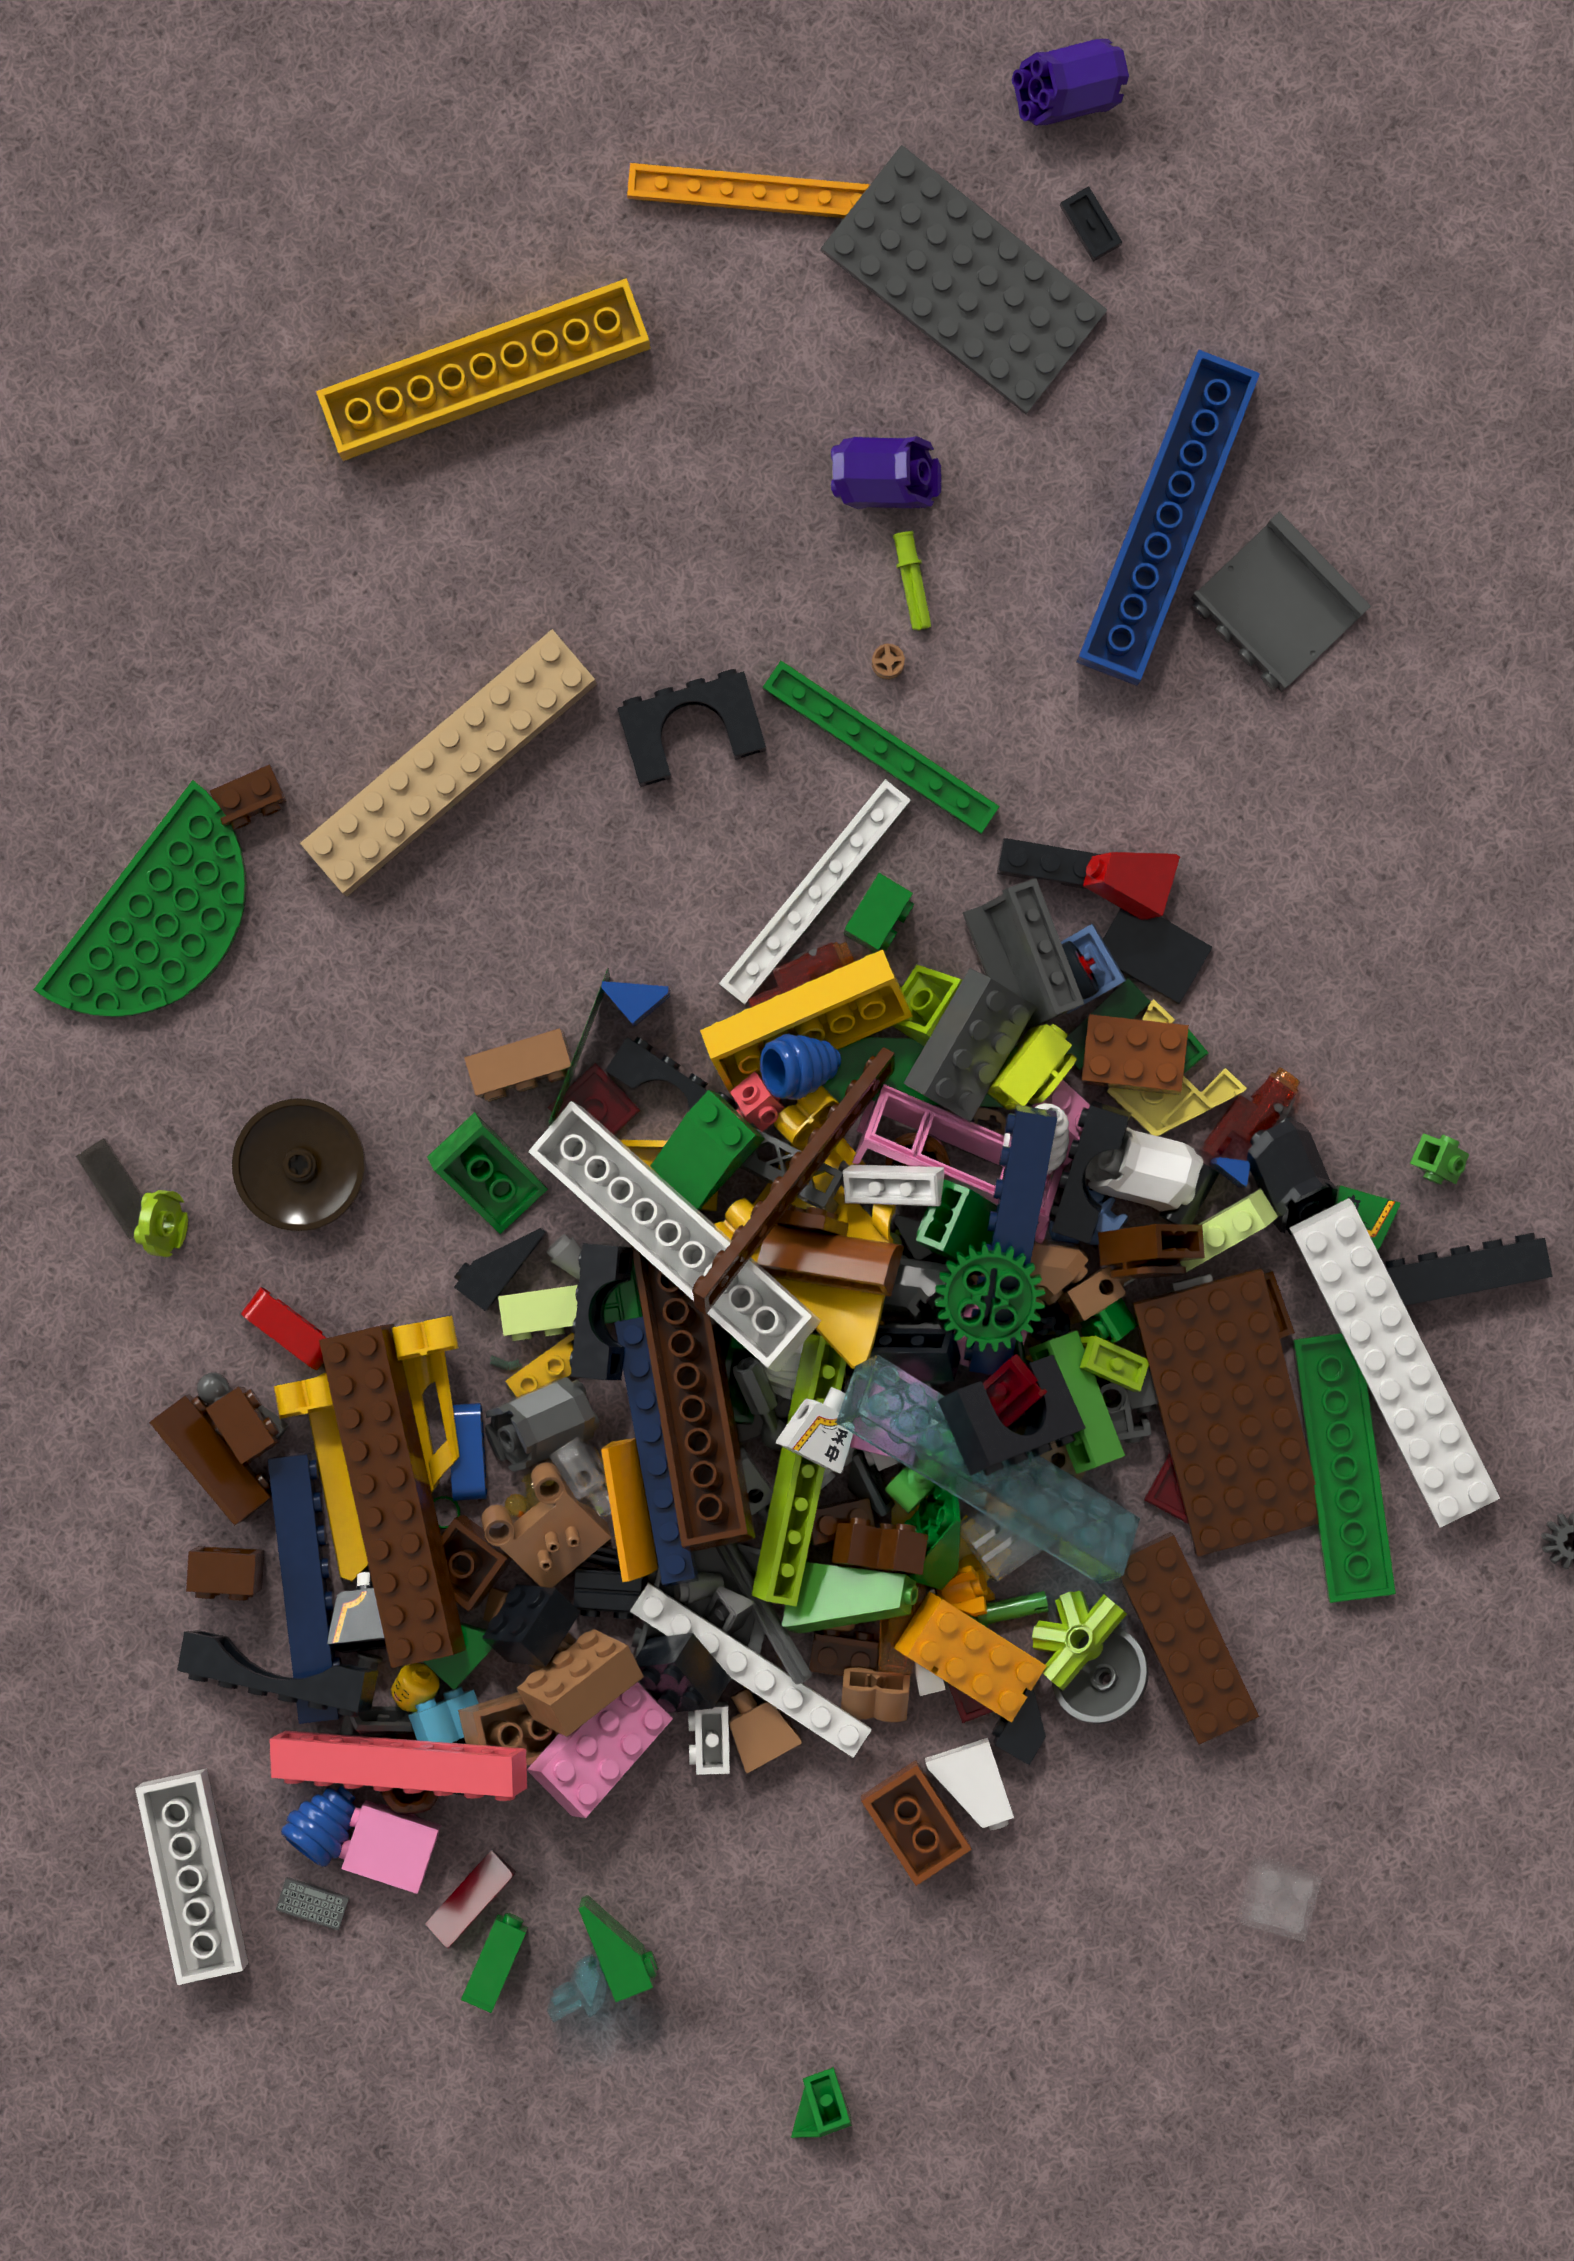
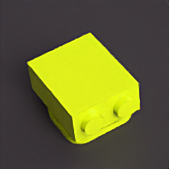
(1033, 1067)

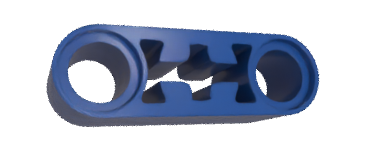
(469, 1470)

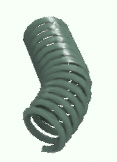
(510, 1364)

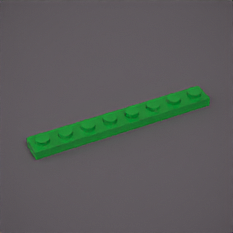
(880, 747)

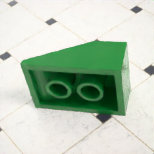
(706, 1149)
(486, 1173)
(620, 1954)

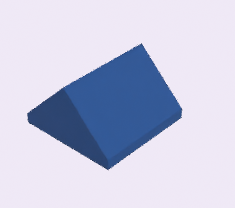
(636, 1000)

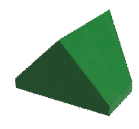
(821, 2106)

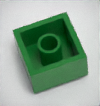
(878, 913)

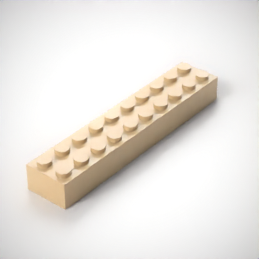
(449, 763)

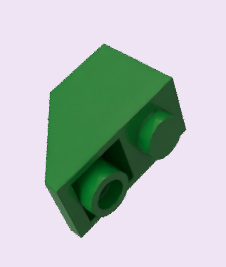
(1110, 1323)

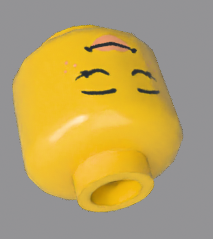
(414, 1685)

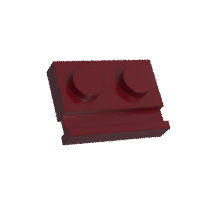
(1013, 1390)

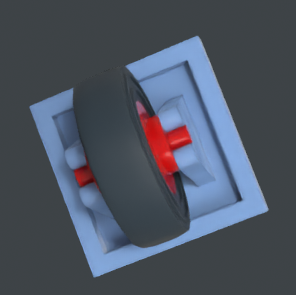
(1091, 964)

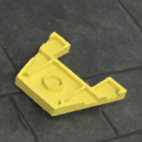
(1163, 1111)

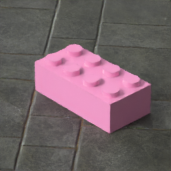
(597, 1755)

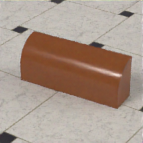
(831, 1260)

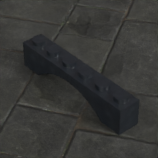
(217, 1658)

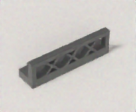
(768, 1173)

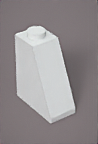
(974, 1782)

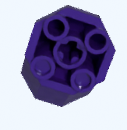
(1070, 82)
(885, 472)

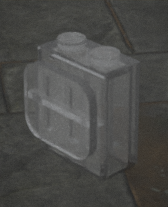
(995, 1545)

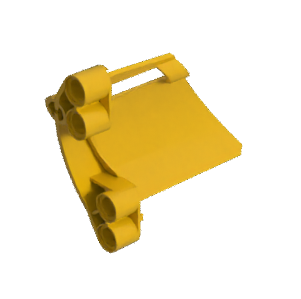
(846, 1316)
(424, 1361)

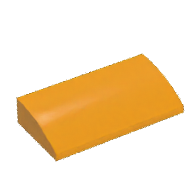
(629, 1509)

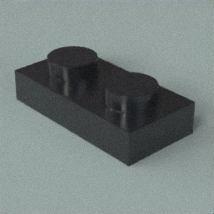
(1091, 223)

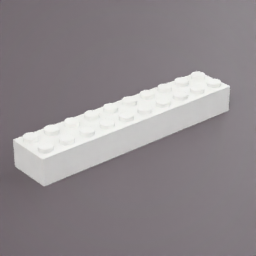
(671, 1233)
(1394, 1362)

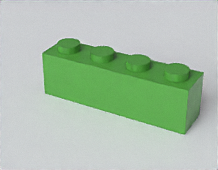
(1099, 1441)

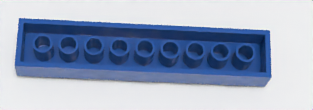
(1168, 517)

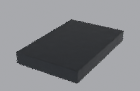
(1156, 953)

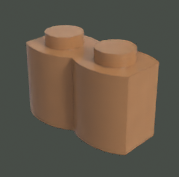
(875, 1694)

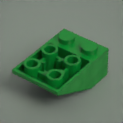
(941, 1521)

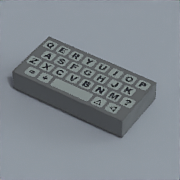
(312, 1903)

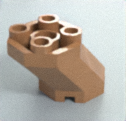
(1058, 1266)

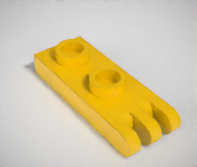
(546, 1368)

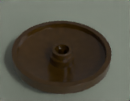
(298, 1164)

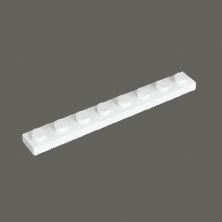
(815, 892)
(754, 1671)

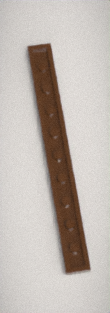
(787, 1188)

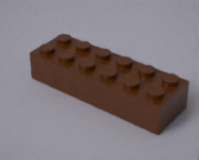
(1186, 1639)

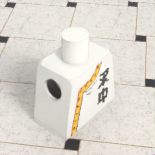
(816, 1434)

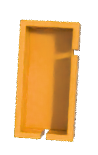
(969, 1656)

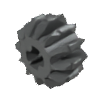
(1557, 1539)

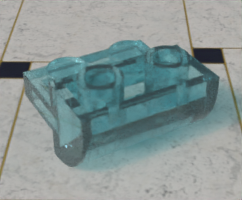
(585, 1989)

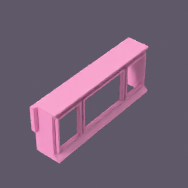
(949, 1129)

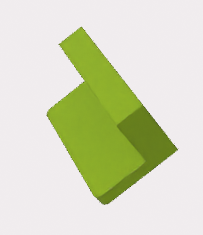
(1113, 1363)

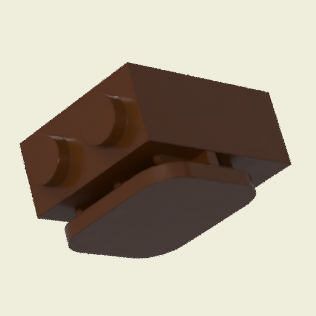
(1150, 1250)

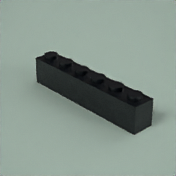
(1470, 1270)

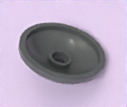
(1098, 1703)

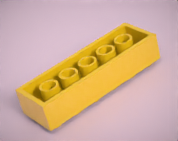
(831, 1008)

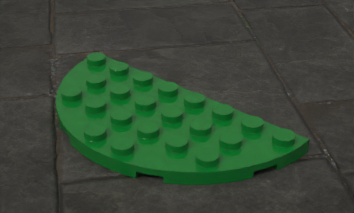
(160, 921)

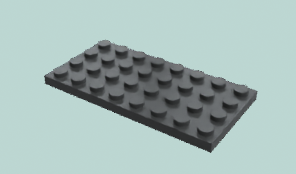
(963, 279)

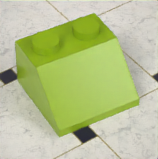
(927, 997)

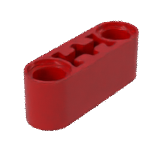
(285, 1327)

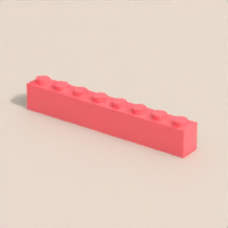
(399, 1764)

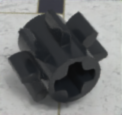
(1052, 1324)

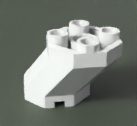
(1147, 1171)

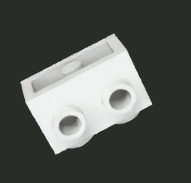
(711, 1738)

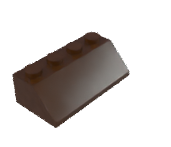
(211, 1460)

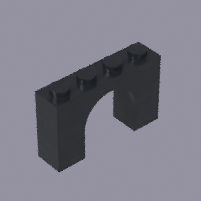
(726, 696)
(988, 1443)

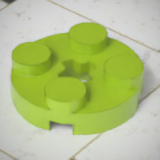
(151, 1233)

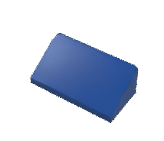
(1233, 1169)

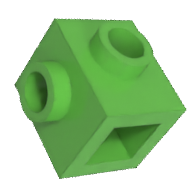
(1440, 1159)

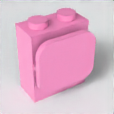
(389, 1846)

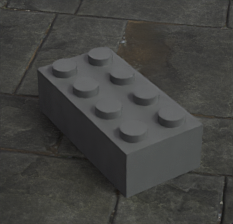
(970, 1044)

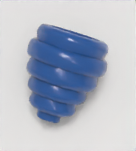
(797, 1065)
(321, 1825)

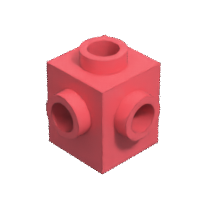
(761, 1107)

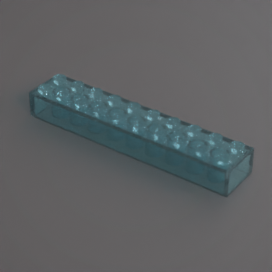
(1028, 1498)

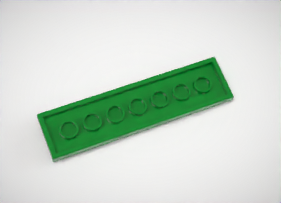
(1344, 1470)

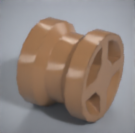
(887, 655)

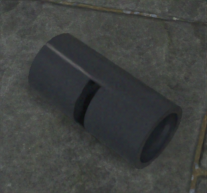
(1186, 1213)

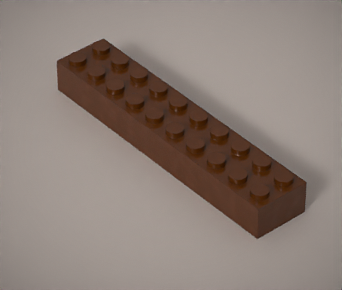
(694, 1414)
(392, 1496)

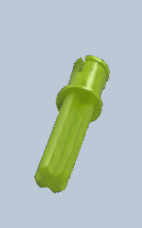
(912, 580)

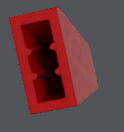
(1133, 880)

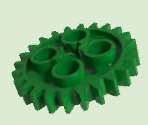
(1019, 1301)

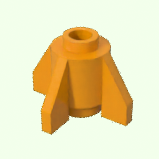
(968, 1588)

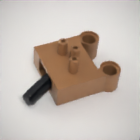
(552, 1535)

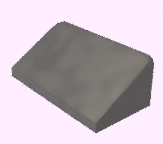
(728, 1610)

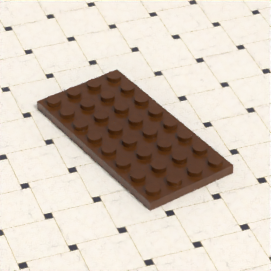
(1228, 1411)

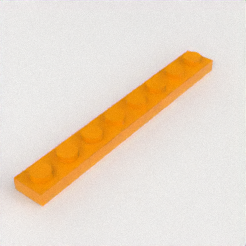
(743, 190)

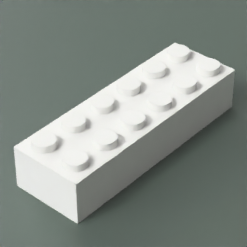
(191, 1876)

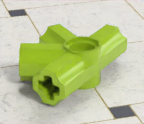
(1065, 1637)

